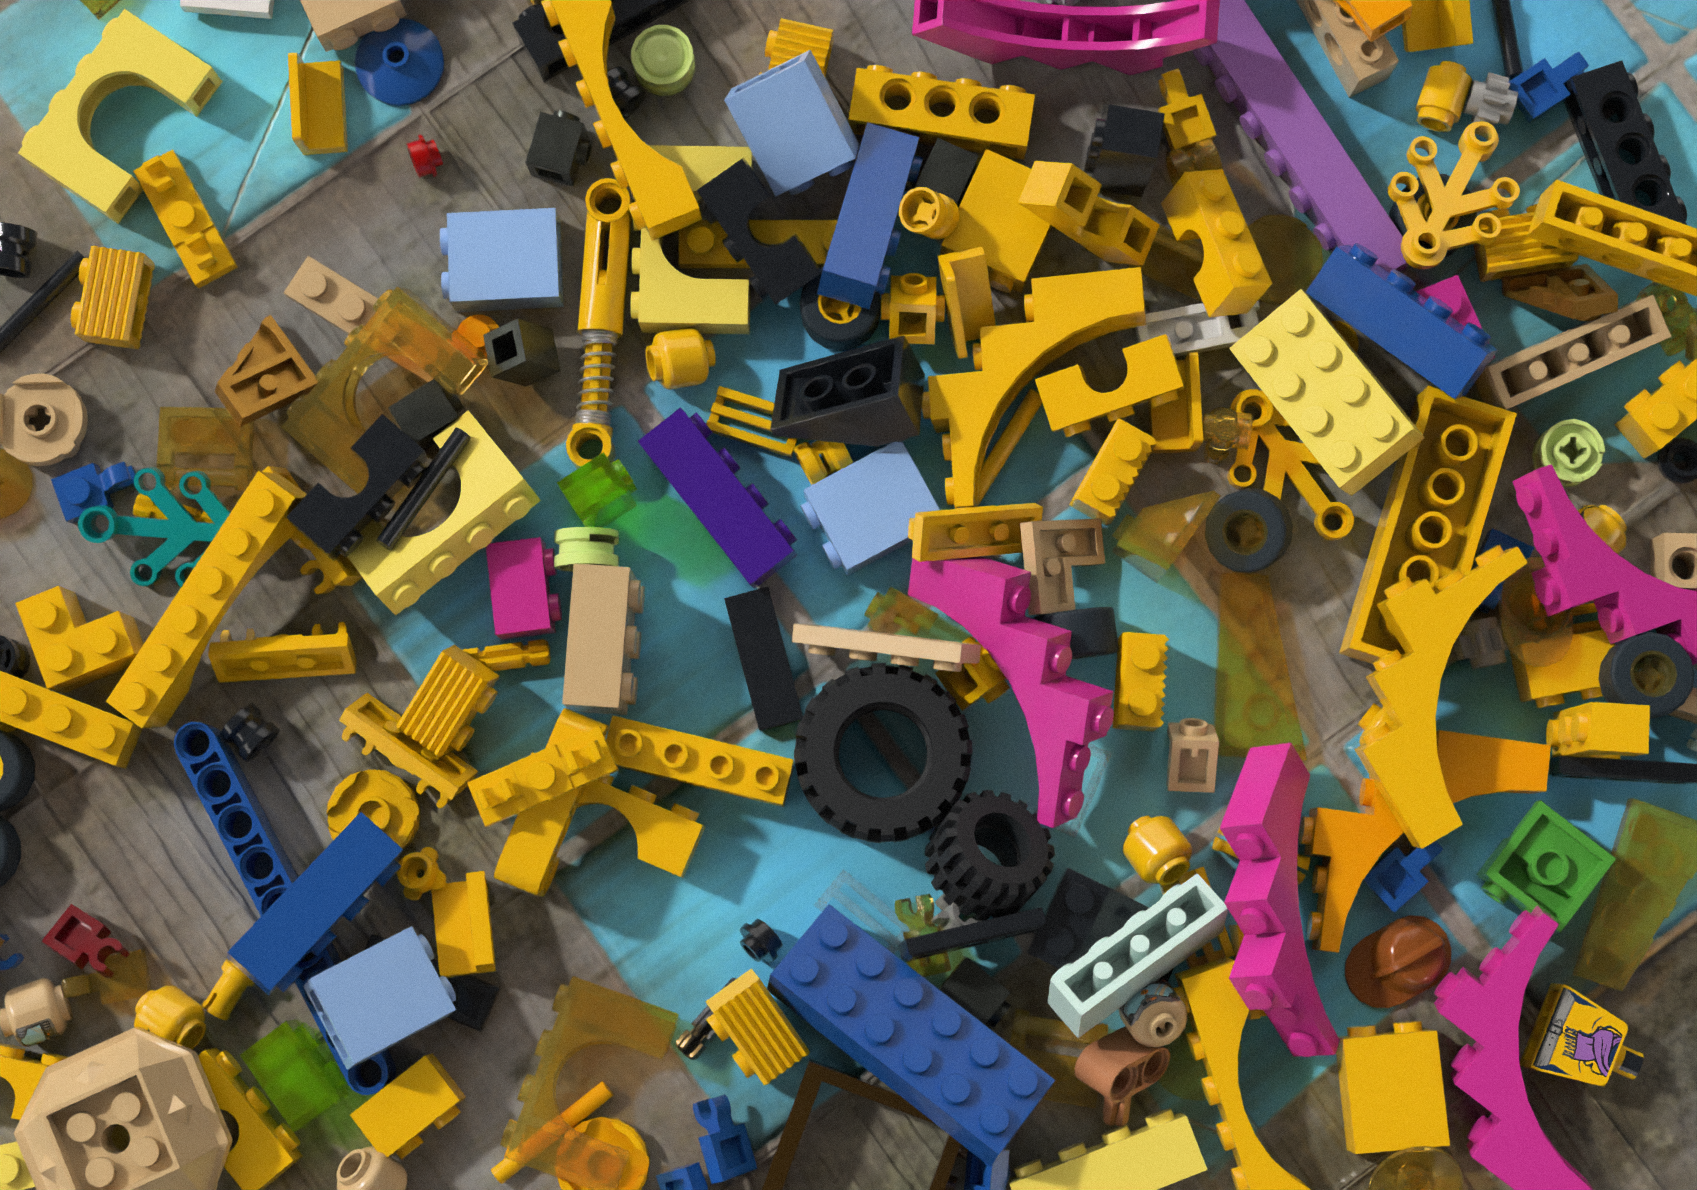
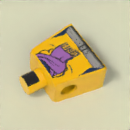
(1579, 1040)

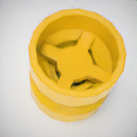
(919, 209)
(834, 456)

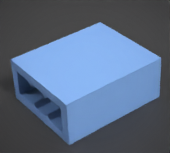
(793, 124)
(503, 260)
(868, 507)
(380, 996)

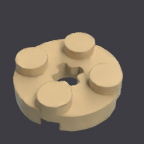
(59, 438)

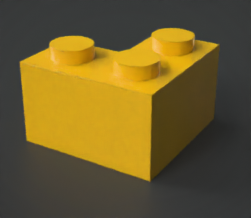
(70, 648)

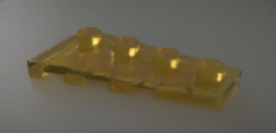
(1252, 677)
(1640, 889)

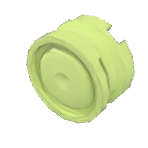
(663, 60)
(1572, 449)
(585, 546)

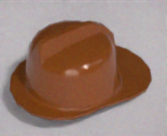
(1398, 961)

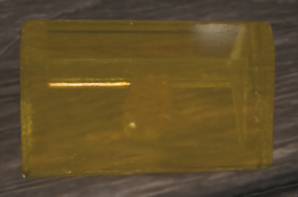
(1174, 262)

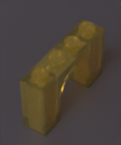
(402, 325)
(585, 1018)

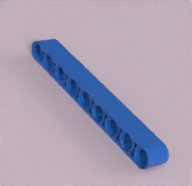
(246, 850)

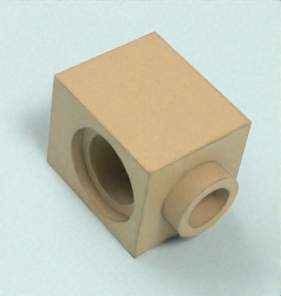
(1670, 546)

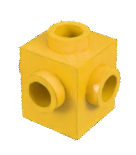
(913, 308)
(975, 680)

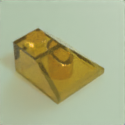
(1161, 533)

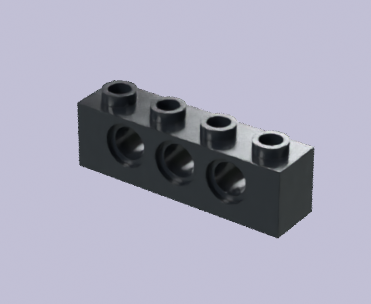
(542, 42)
(1601, 140)

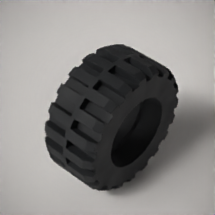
(891, 690)

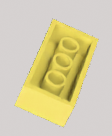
(1326, 393)

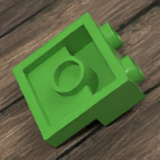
(1545, 866)

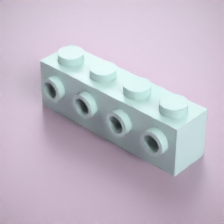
(1136, 954)

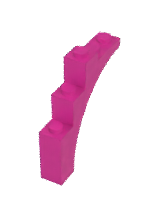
(1067, 36)
(1587, 570)
(1034, 658)
(1263, 899)
(1490, 1070)

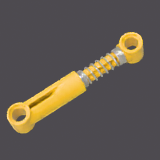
(600, 315)

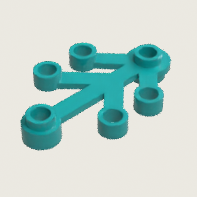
(179, 527)

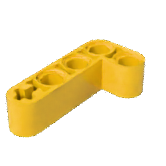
(537, 834)

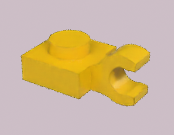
(1185, 116)

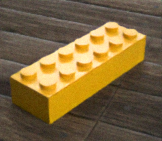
(1430, 509)

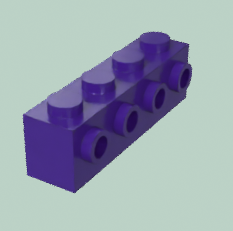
(718, 498)

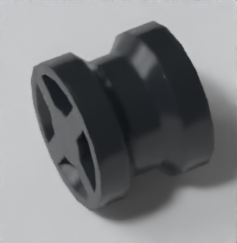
(624, 93)
(249, 732)

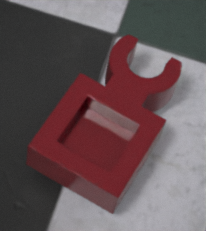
(83, 940)

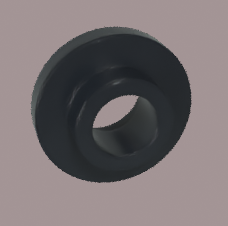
(1683, 447)
(760, 941)

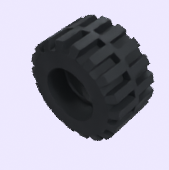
(973, 879)

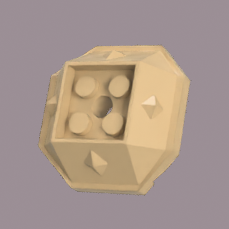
(133, 1082)

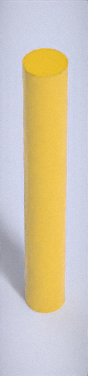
(1008, 441)
(572, 1115)

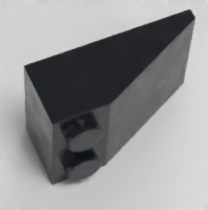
(852, 396)
(1079, 917)

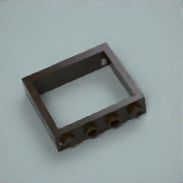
(802, 1106)

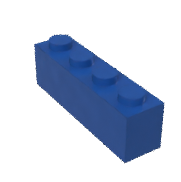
(868, 216)
(1402, 320)
(314, 904)

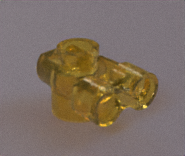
(1676, 312)
(1225, 430)

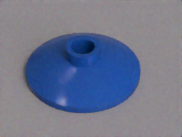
(411, 77)

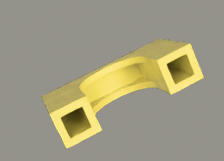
(126, 56)
(671, 298)
(489, 502)

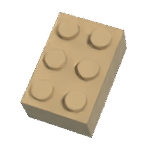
(602, 639)

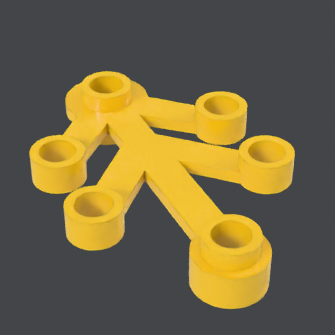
(1447, 200)
(1284, 458)

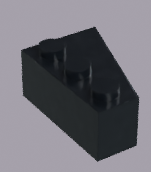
(1124, 149)

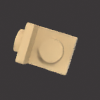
(1192, 756)

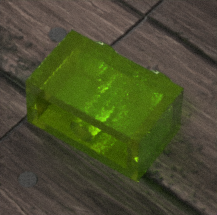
(599, 491)
(296, 1073)

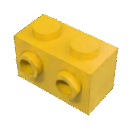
(1664, 413)

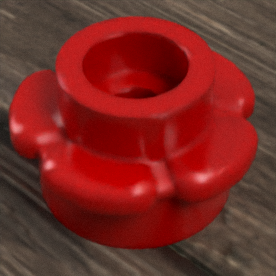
(424, 156)

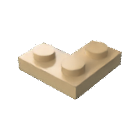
(1050, 552)

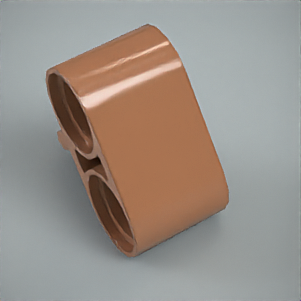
(1118, 1069)

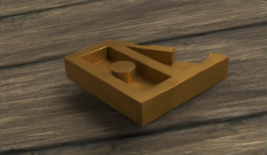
(1566, 291)
(264, 376)

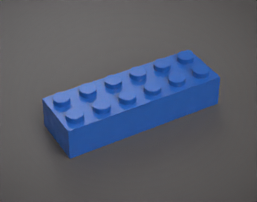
(909, 1034)

